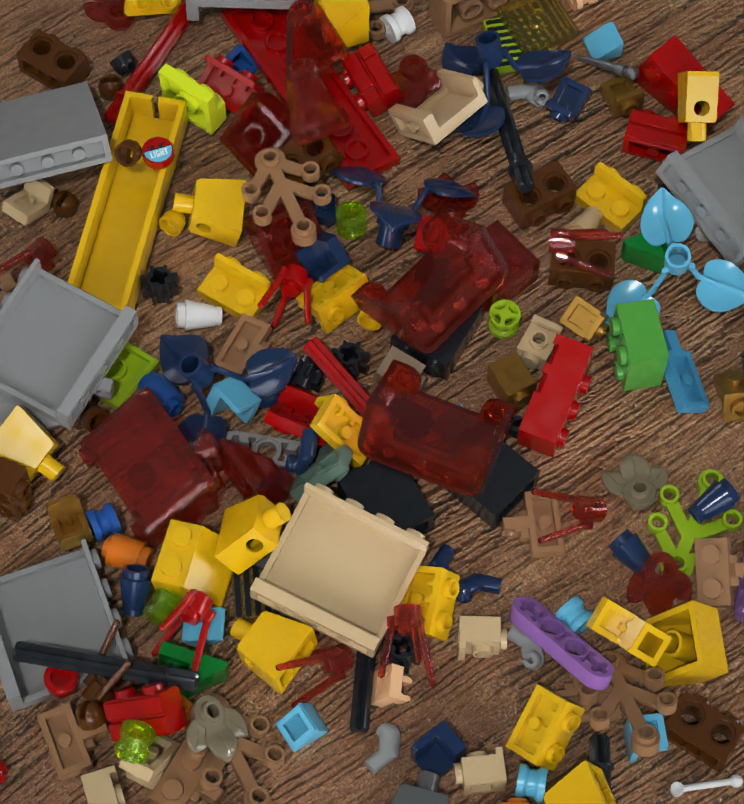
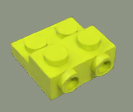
(204, 106)

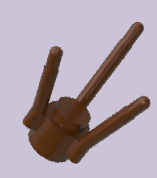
(101, 687)

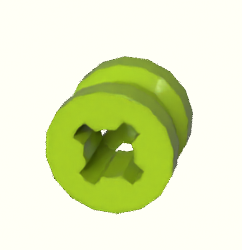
(499, 313)

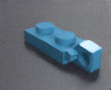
(683, 378)

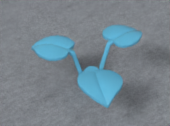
(669, 221)

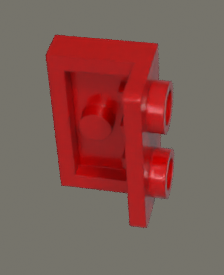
(228, 83)
(293, 412)

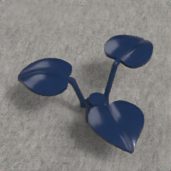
(488, 53)
(395, 218)
(185, 361)

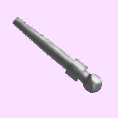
(618, 69)

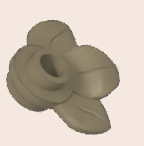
(635, 481)
(215, 732)

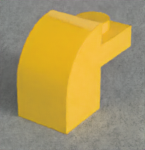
(629, 631)

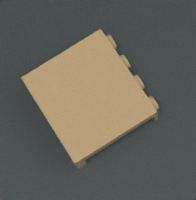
(340, 569)

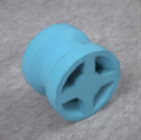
(574, 615)
(531, 782)

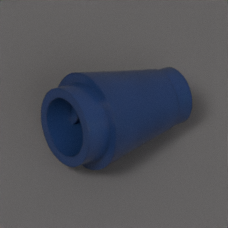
(714, 501)
(630, 550)
(135, 587)

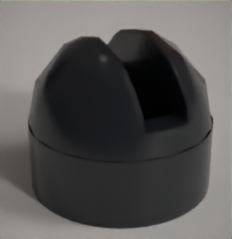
(124, 63)

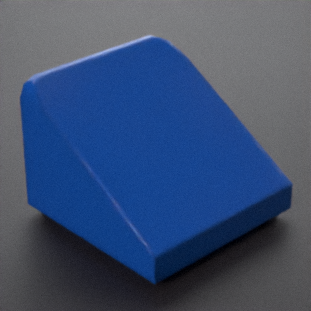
(241, 59)

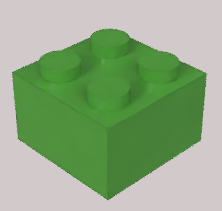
(637, 345)

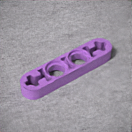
(587, 667)

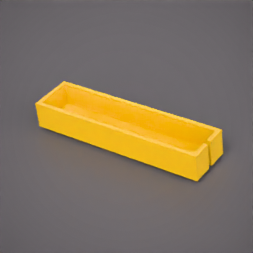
(128, 204)

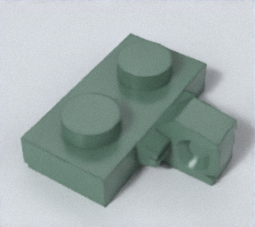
(329, 466)

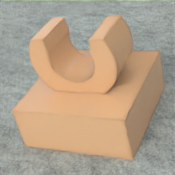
(389, 688)

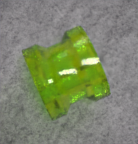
(349, 228)
(161, 606)
(134, 741)

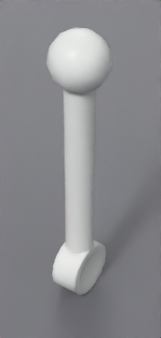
(678, 788)

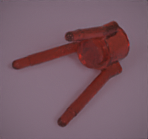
(564, 241)
(39, 249)
(584, 508)
(409, 622)
(331, 659)

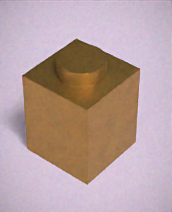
(511, 380)

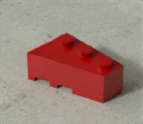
(660, 76)
(556, 397)

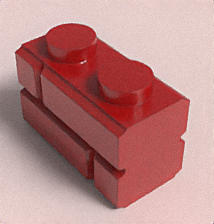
(371, 79)
(654, 135)
(153, 705)

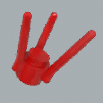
(292, 281)
(192, 609)

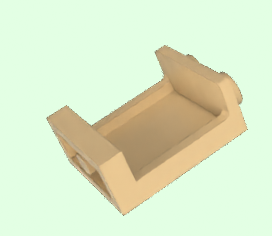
(443, 111)

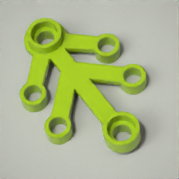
(688, 529)

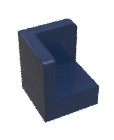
(322, 257)
(438, 750)

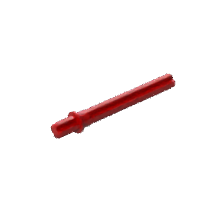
(151, 61)
(337, 374)

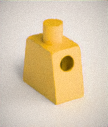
(698, 88)
(214, 209)
(29, 444)
(250, 532)
(272, 642)
(581, 786)

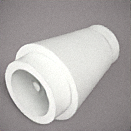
(197, 315)

